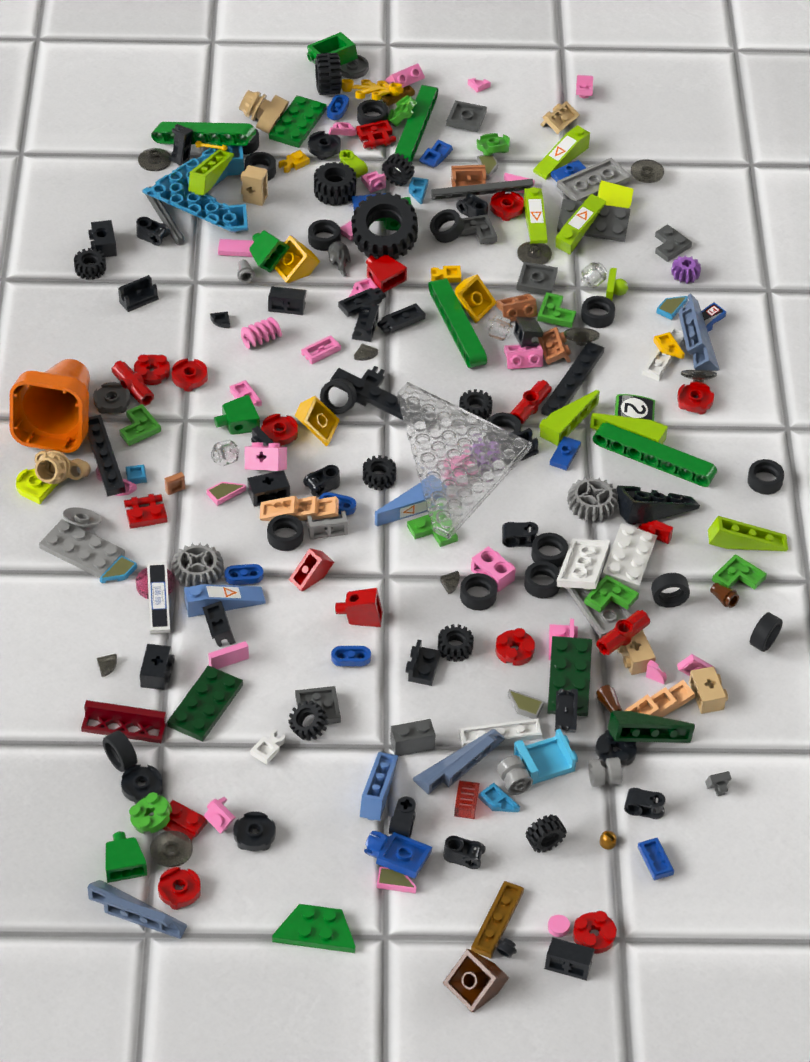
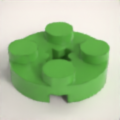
(402, 111)
(492, 144)
(140, 813)

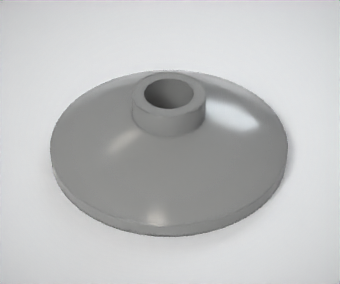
(81, 517)

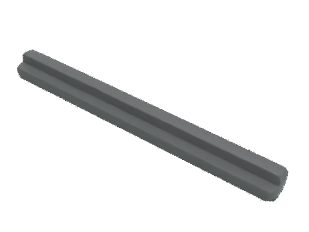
(166, 219)

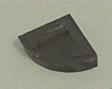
(365, 353)
(450, 581)
(107, 664)

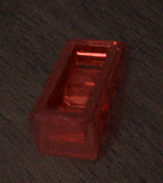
(463, 810)

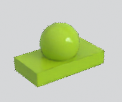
(615, 286)

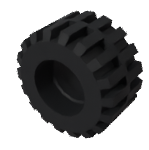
(328, 73)
(334, 183)

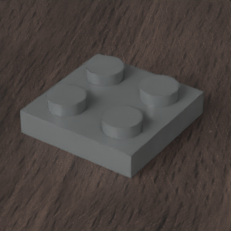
(466, 116)
(537, 278)

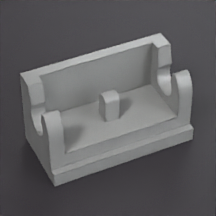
(328, 527)

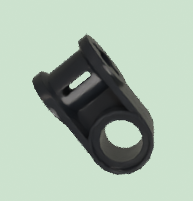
(472, 206)
(150, 230)
(324, 480)
(517, 534)
(643, 802)
(403, 817)
(463, 852)

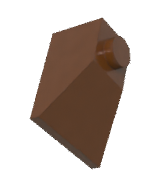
(475, 980)

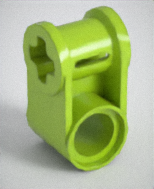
(349, 158)

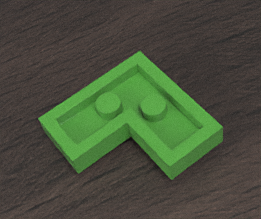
(553, 313)
(142, 425)
(422, 527)
(741, 570)
(611, 590)

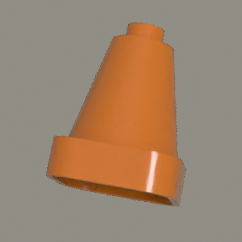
(51, 407)

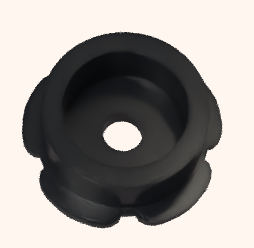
(506, 948)

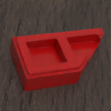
(662, 530)

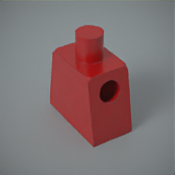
(386, 272)
(362, 607)

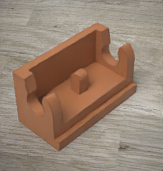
(468, 175)

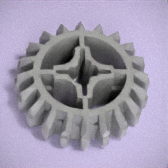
(592, 499)
(197, 561)

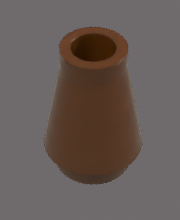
(725, 595)
(608, 698)

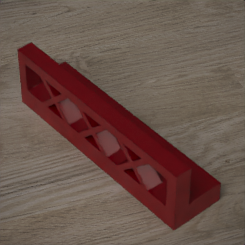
(125, 717)

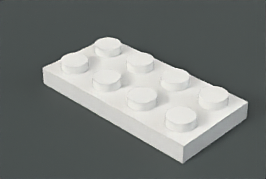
(629, 556)
(583, 564)

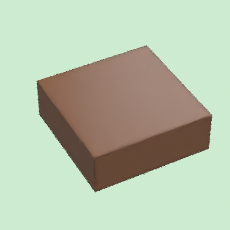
(174, 483)

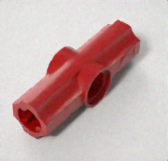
(133, 382)
(531, 400)
(623, 632)

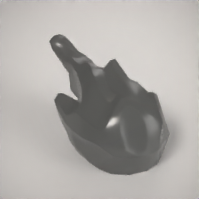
(339, 252)

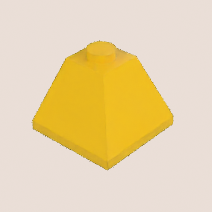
(296, 262)
(475, 297)
(317, 419)

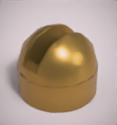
(606, 842)

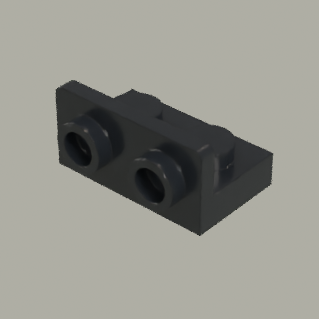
(423, 664)

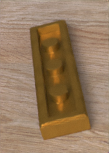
(497, 919)

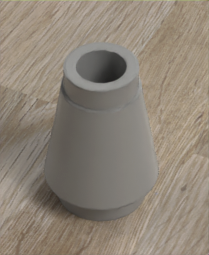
(245, 272)

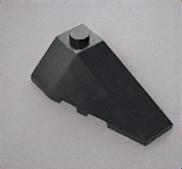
(645, 507)

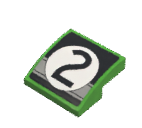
(634, 406)

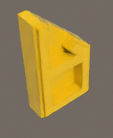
(668, 345)

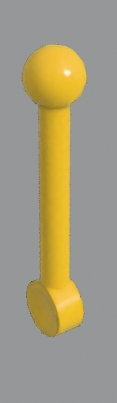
(199, 144)

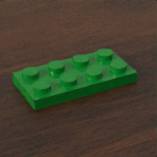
(297, 121)

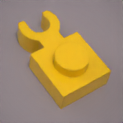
(295, 160)
(452, 273)

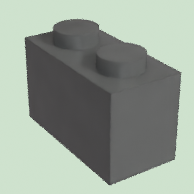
(412, 737)

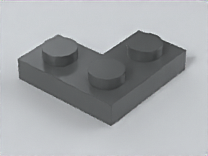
(481, 226)
(673, 243)
(325, 697)

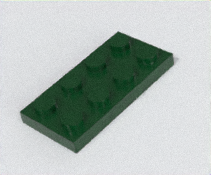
(570, 670)
(205, 703)

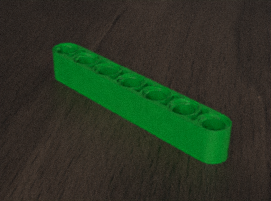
(417, 122)
(209, 133)
(457, 323)
(655, 454)

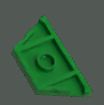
(316, 928)

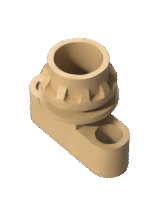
(259, 107)
(55, 467)

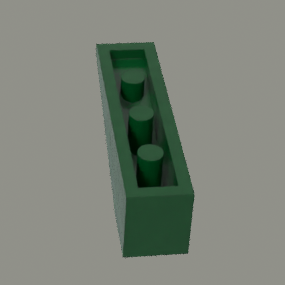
(641, 727)

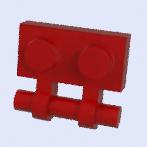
(371, 131)
(146, 515)

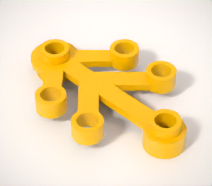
(367, 87)

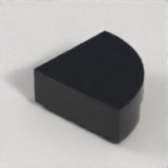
(220, 319)

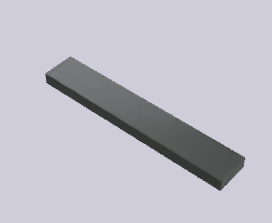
(481, 189)

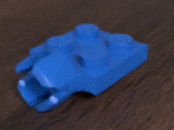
(398, 852)

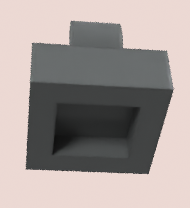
(719, 782)

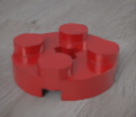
(513, 205)
(156, 362)
(189, 382)
(696, 405)
(287, 423)
(515, 638)
(179, 898)
(595, 921)

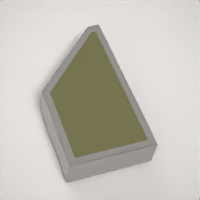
(490, 163)
(525, 704)

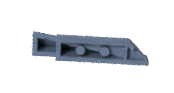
(697, 336)
(458, 763)
(134, 910)

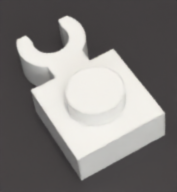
(266, 748)

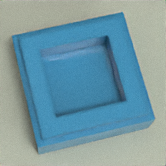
(136, 474)

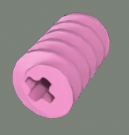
(260, 331)

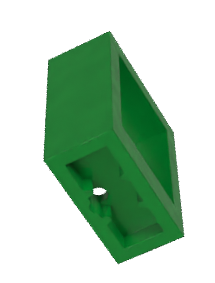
(336, 43)

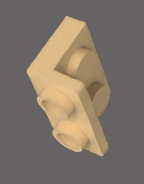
(561, 117)

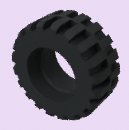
(380, 207)

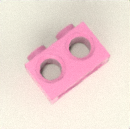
(495, 566)

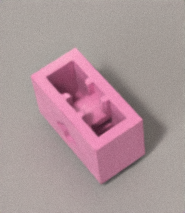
(275, 457)

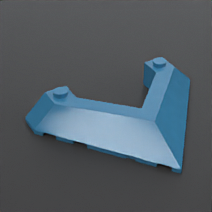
(174, 191)

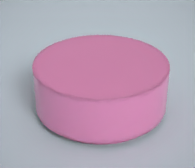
(558, 925)

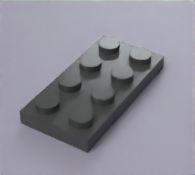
(609, 224)

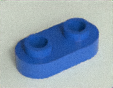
(337, 107)
(346, 503)
(244, 574)
(351, 656)

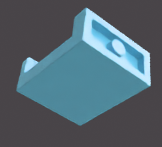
(547, 757)

